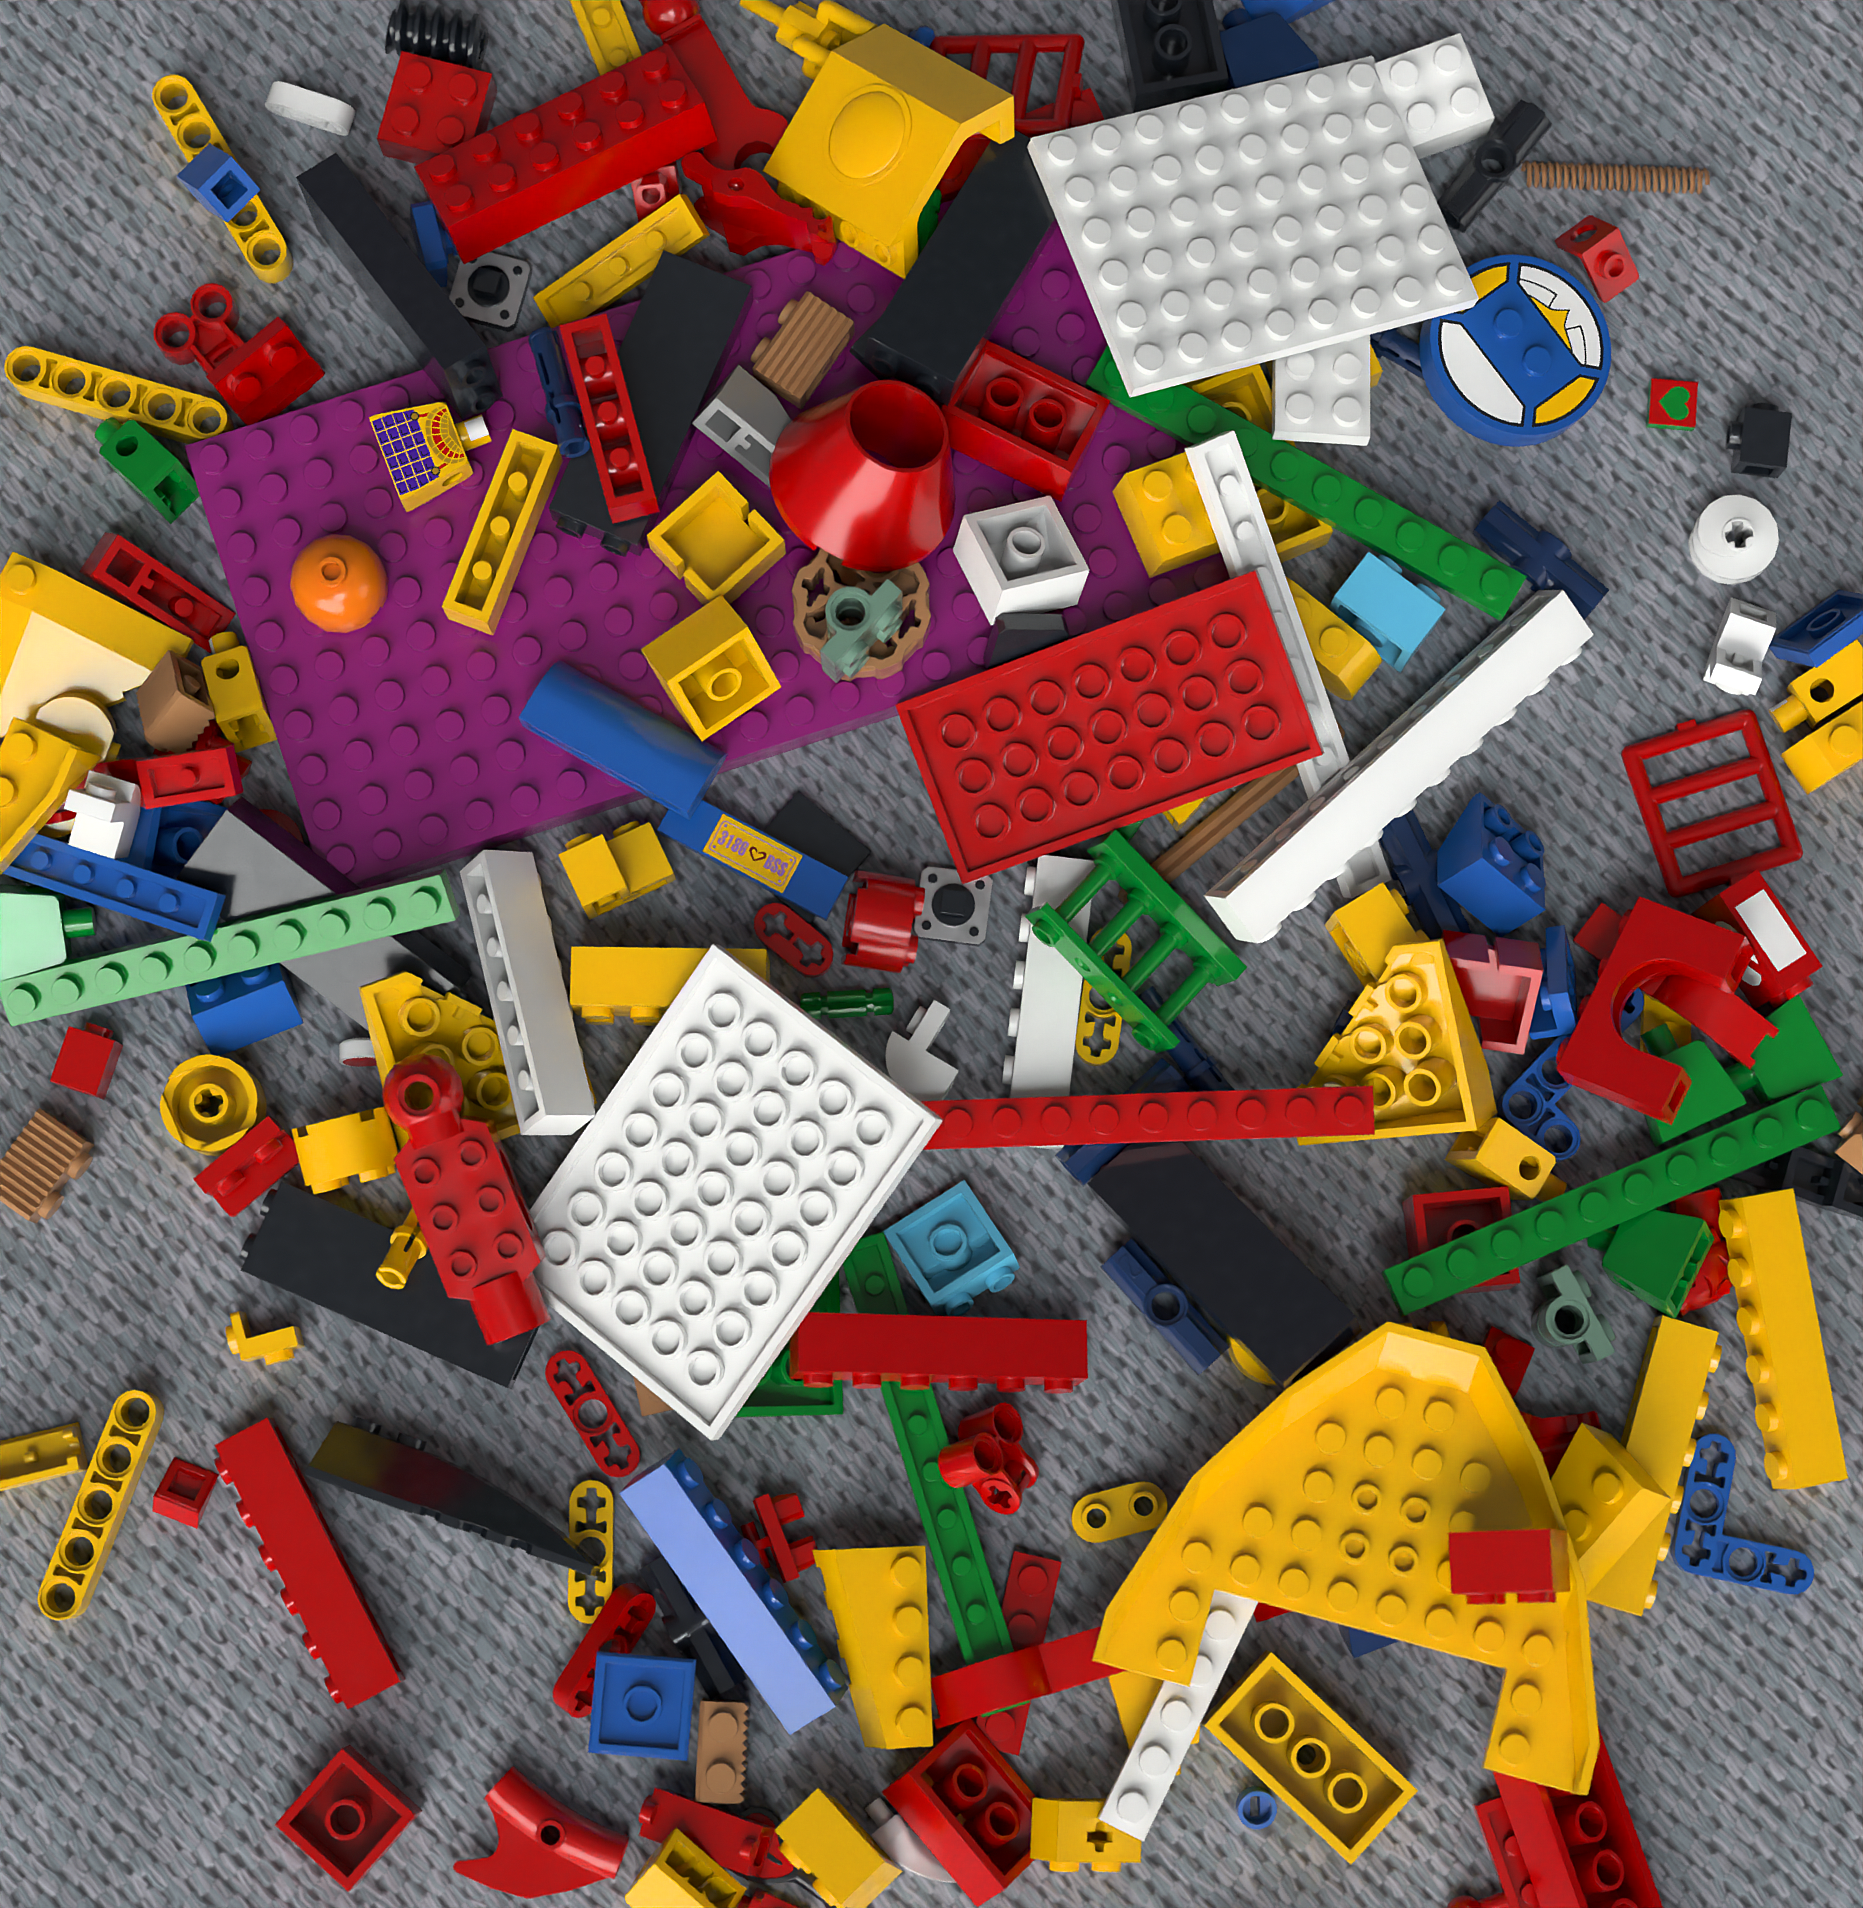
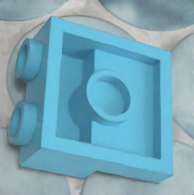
(953, 1251)

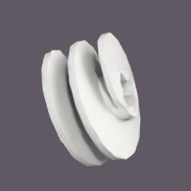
(1721, 559)

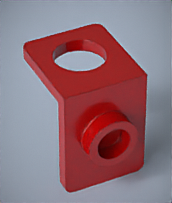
(1602, 255)

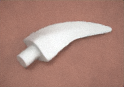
(903, 1844)

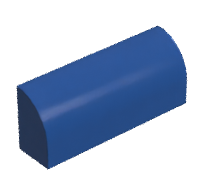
(622, 738)

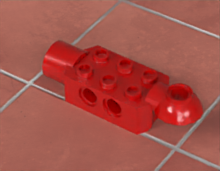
(467, 1200)

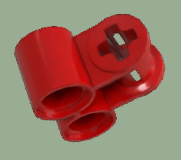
(209, 338)
(990, 1458)

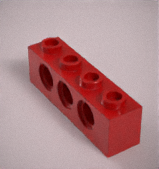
(609, 418)

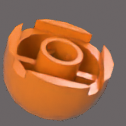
(338, 583)

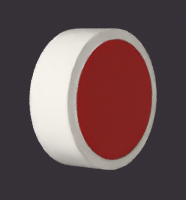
(357, 1052)

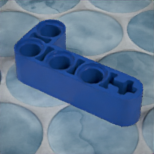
(1545, 1095)

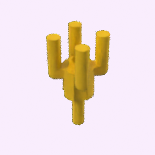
(811, 31)

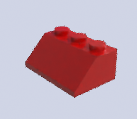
(1024, 420)
(968, 1811)

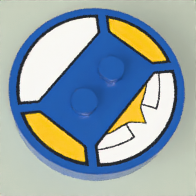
(1521, 357)

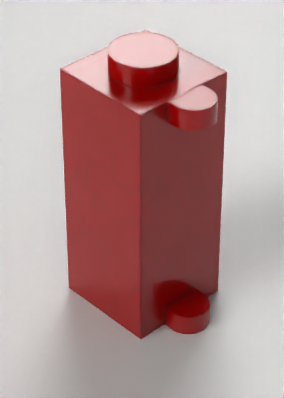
(721, 1834)

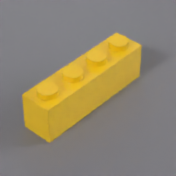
(502, 532)

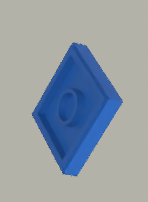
(1821, 630)
(642, 1705)

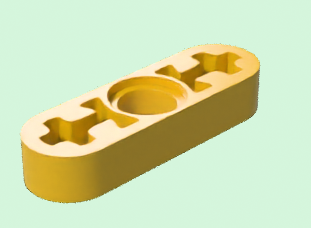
(1110, 1033)
(581, 1514)

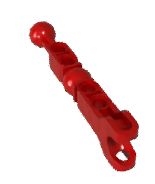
(737, 123)

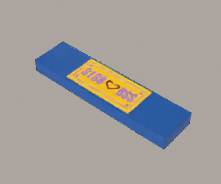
(757, 858)

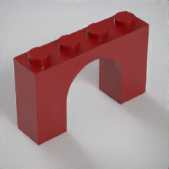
(1650, 945)

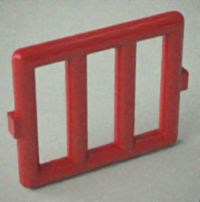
(1027, 47)
(1757, 764)

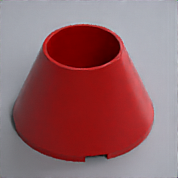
(852, 502)

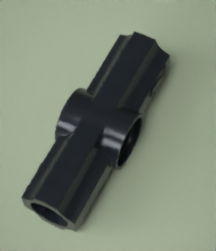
(1509, 147)
(692, 1630)

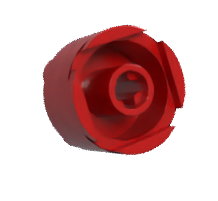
(881, 922)

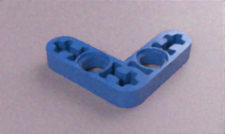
(1721, 1546)

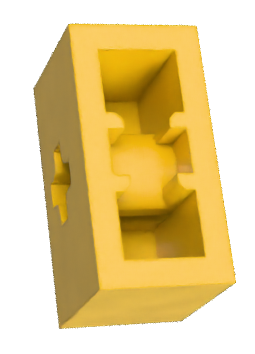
(1070, 1834)

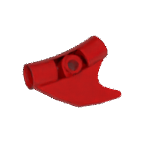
(528, 1861)

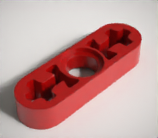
(563, 1389)
(613, 1614)

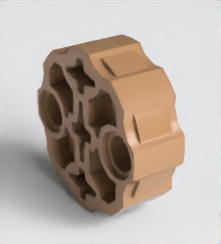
(814, 635)

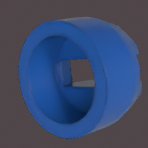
(1266, 1807)

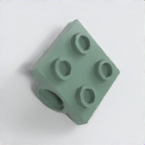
(848, 644)
(1587, 1332)

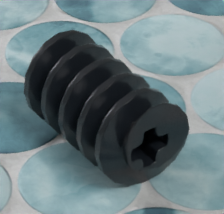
(436, 35)

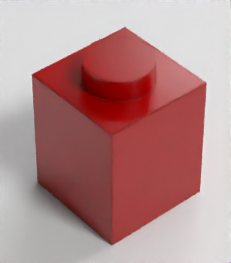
(87, 1060)

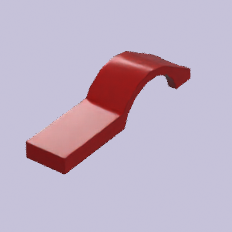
(173, 778)
(1713, 1011)
(1018, 1677)

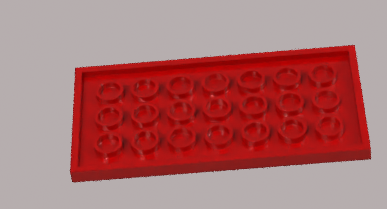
(1110, 727)

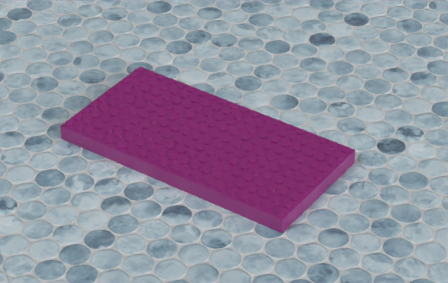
(412, 725)

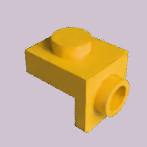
(272, 1346)

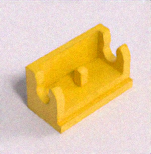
(41, 1456)

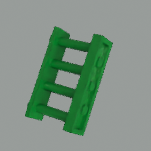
(1179, 929)

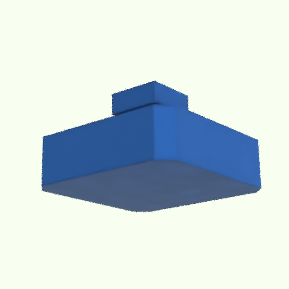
(431, 241)

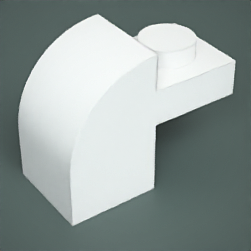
(1740, 648)
(105, 815)
(911, 1063)

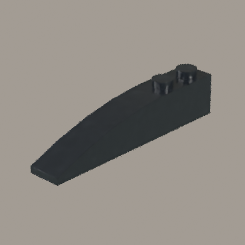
(429, 1485)

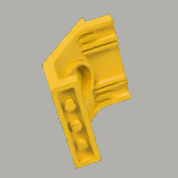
(880, 139)

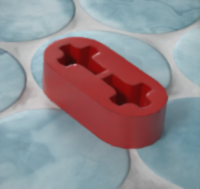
(801, 931)

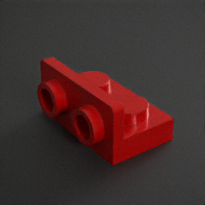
(265, 374)
(249, 1167)

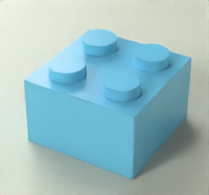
(1387, 609)

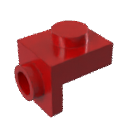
(1509, 1357)

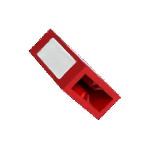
(1780, 955)

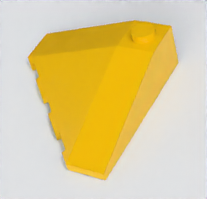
(70, 641)
(417, 1020)
(1414, 1048)

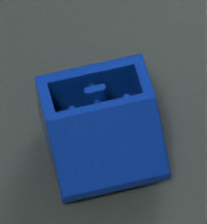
(1493, 867)
(243, 1007)

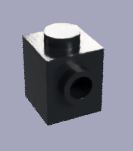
(1759, 440)

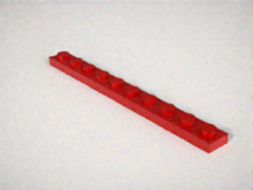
(1153, 1117)

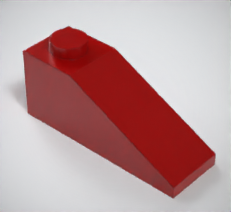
(155, 590)

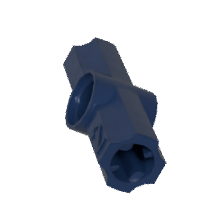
(1539, 557)
(1416, 870)
(1086, 1160)
(1188, 1330)

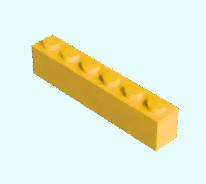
(1782, 1340)
(1658, 1438)

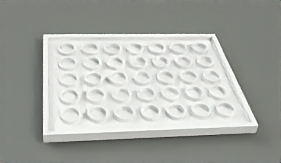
(1251, 225)
(721, 1190)

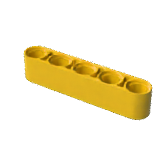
(195, 120)
(100, 387)
(83, 1521)

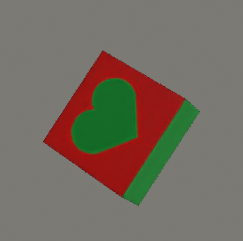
(1672, 404)

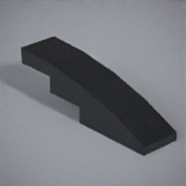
(1815, 1180)

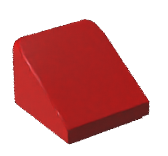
(1700, 1205)
(184, 1492)

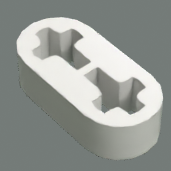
(310, 108)

